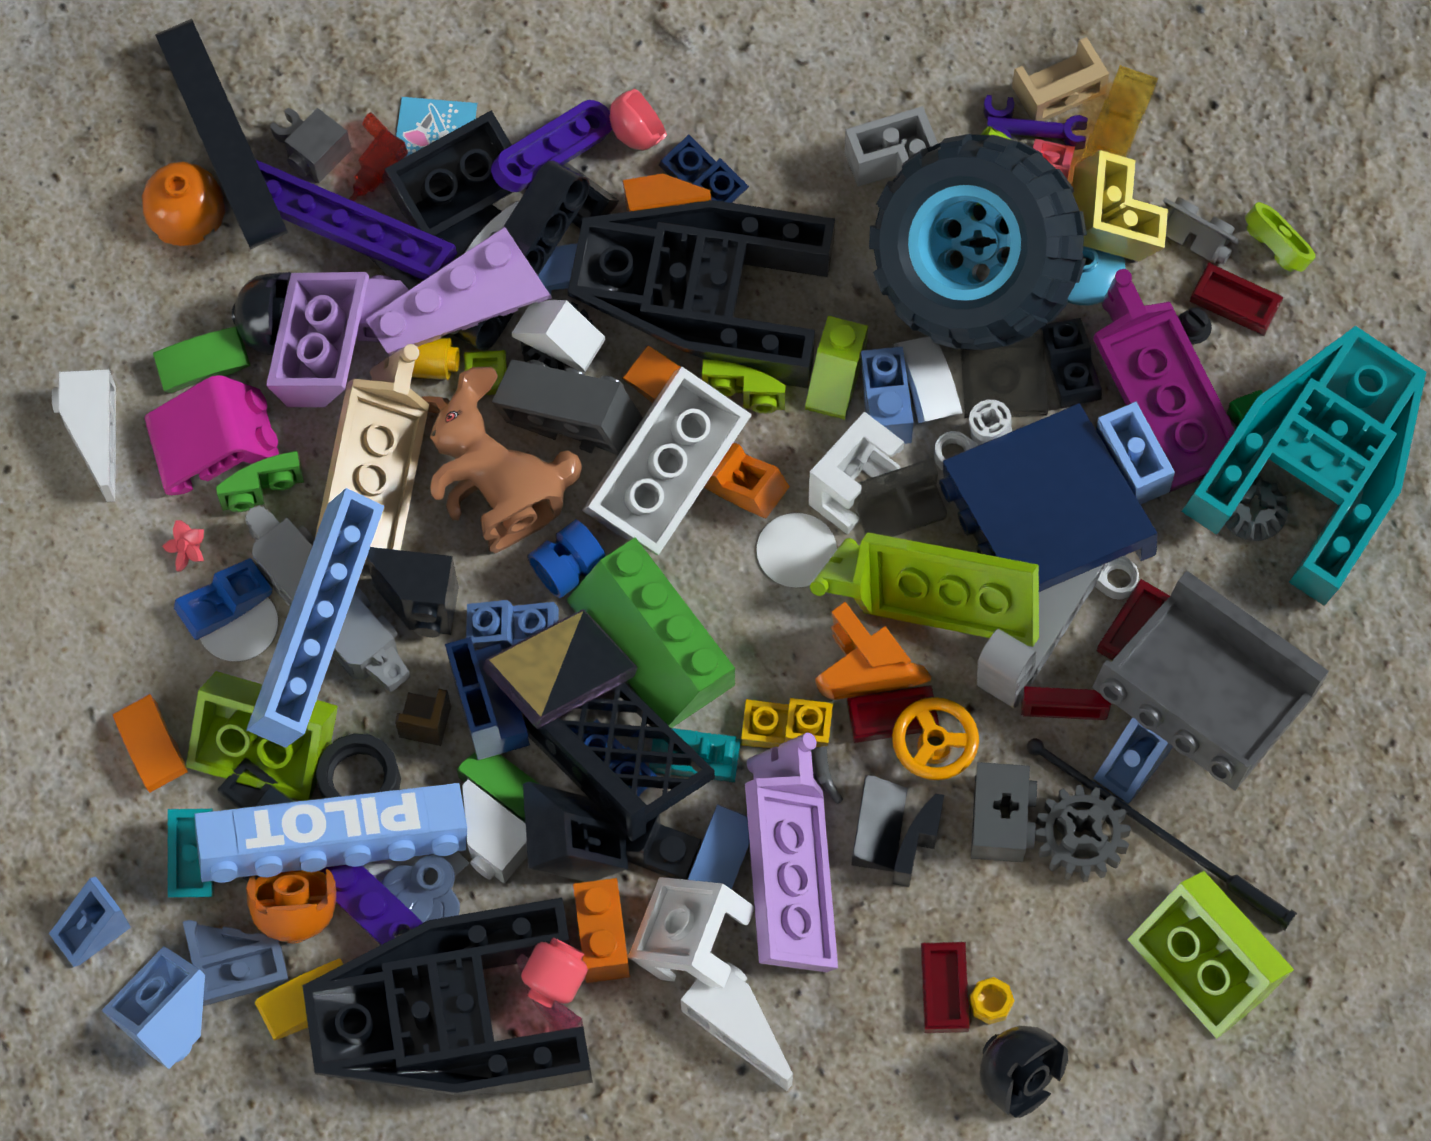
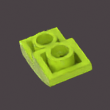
(759, 390)

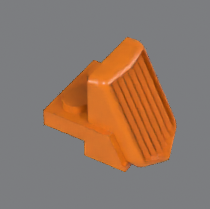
(870, 661)

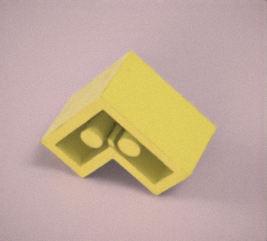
(1111, 216)

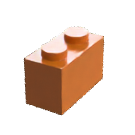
(601, 930)

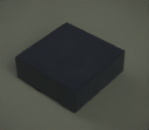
(241, 794)

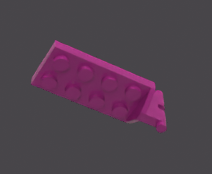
(1163, 374)

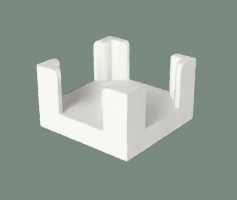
(833, 477)
(683, 928)

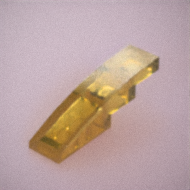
(1122, 113)

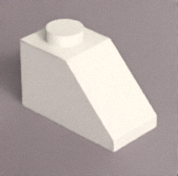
(493, 835)

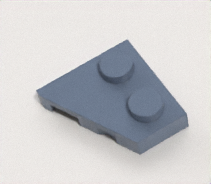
(234, 961)

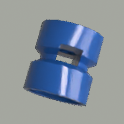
(563, 562)

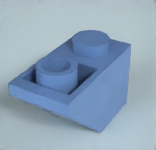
(887, 390)

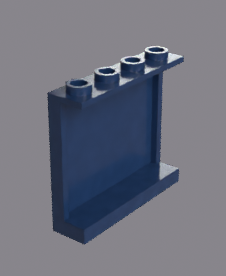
(1048, 499)

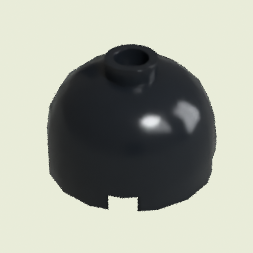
(260, 310)
(1019, 1067)

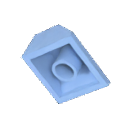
(161, 1007)

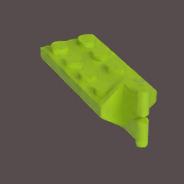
(935, 586)

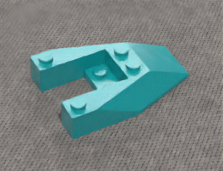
(1339, 428)

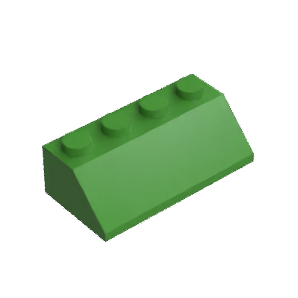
(657, 630)

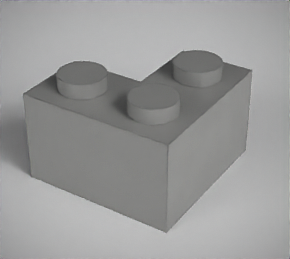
(883, 145)

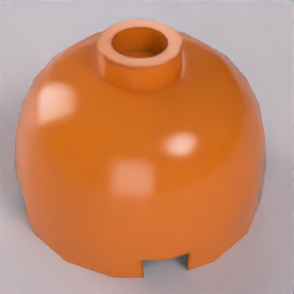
(183, 203)
(292, 904)

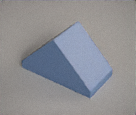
(89, 923)

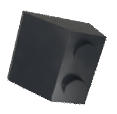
(417, 588)

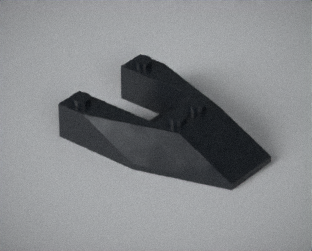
(681, 275)
(422, 1012)

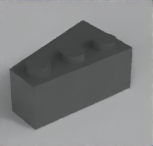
(567, 404)

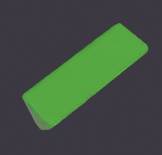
(498, 779)

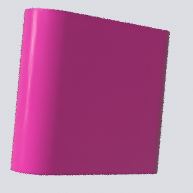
(209, 432)

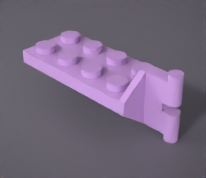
(790, 859)

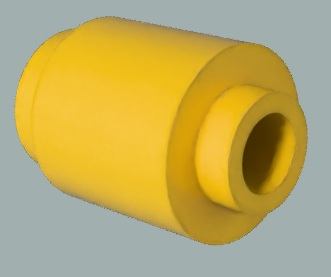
(437, 360)

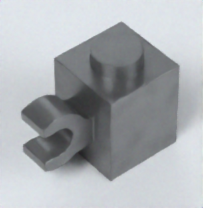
(313, 144)

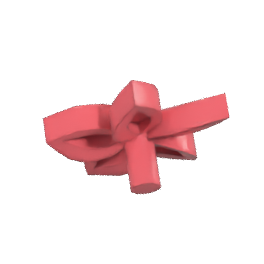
(185, 544)

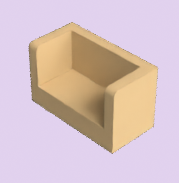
(1062, 84)

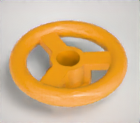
(935, 754)

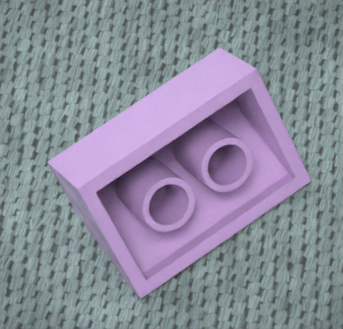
(316, 337)

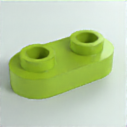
(1272, 229)

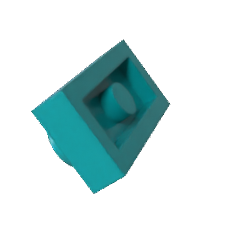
(717, 750)
(183, 858)

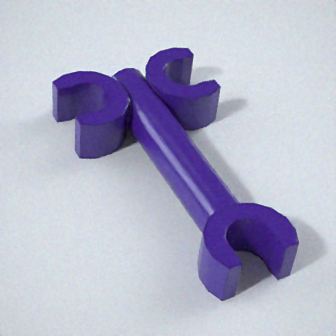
(1003, 122)

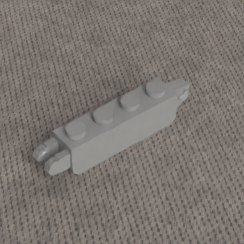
(365, 642)

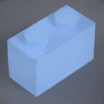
(1136, 452)

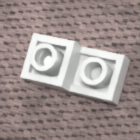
(929, 380)

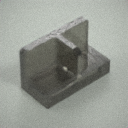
(900, 500)

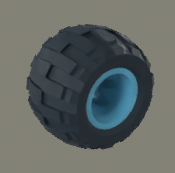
(916, 248)

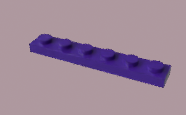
(356, 225)

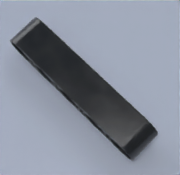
(537, 229)

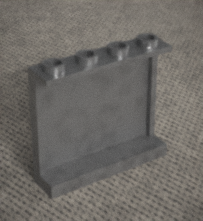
(1211, 681)

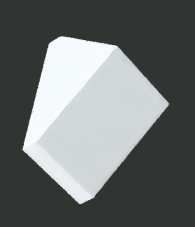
(560, 333)

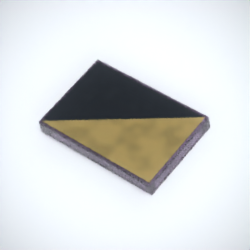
(560, 668)

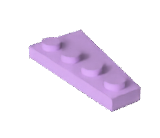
(469, 290)

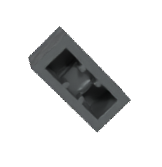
(995, 836)

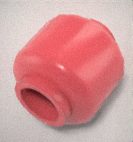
(554, 972)

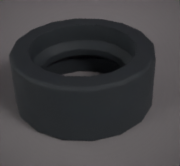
(353, 745)

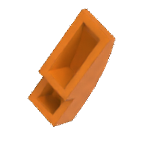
(747, 482)

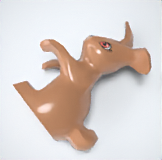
(515, 484)

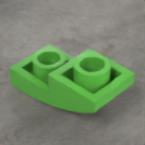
(201, 358)
(245, 487)

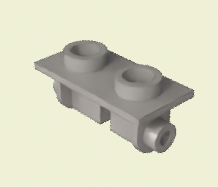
(1211, 236)

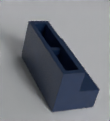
(490, 714)

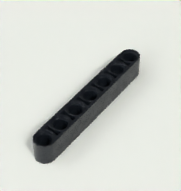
(221, 134)

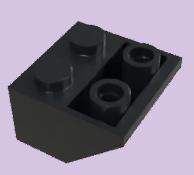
(571, 835)

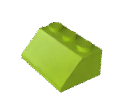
(222, 742)
(1210, 953)

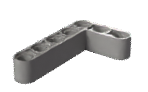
(1010, 664)

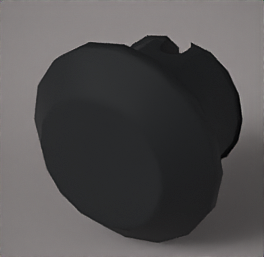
(1196, 324)

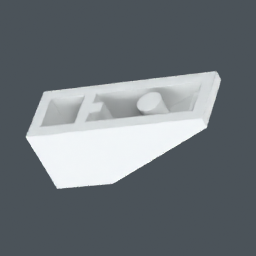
(89, 414)
(739, 1023)

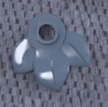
(422, 899)

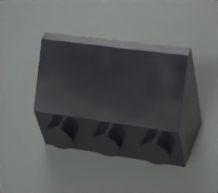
(449, 176)

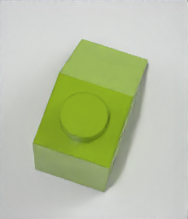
(836, 367)

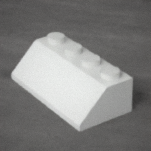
(667, 461)

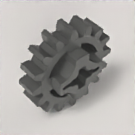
(1094, 845)

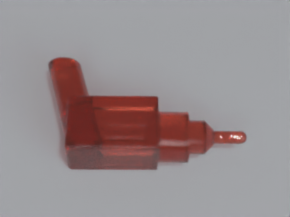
(380, 154)

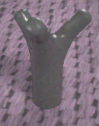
(822, 773)

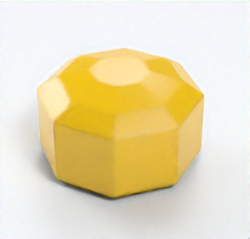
(991, 1000)

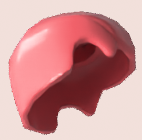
(635, 121)

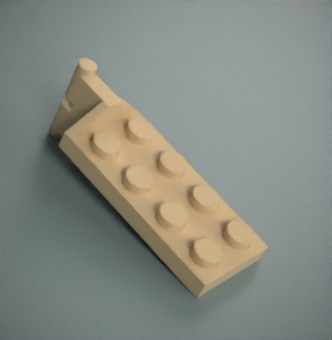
(380, 443)

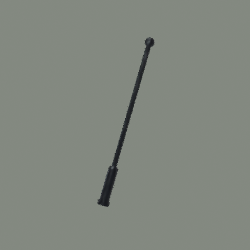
(1233, 882)

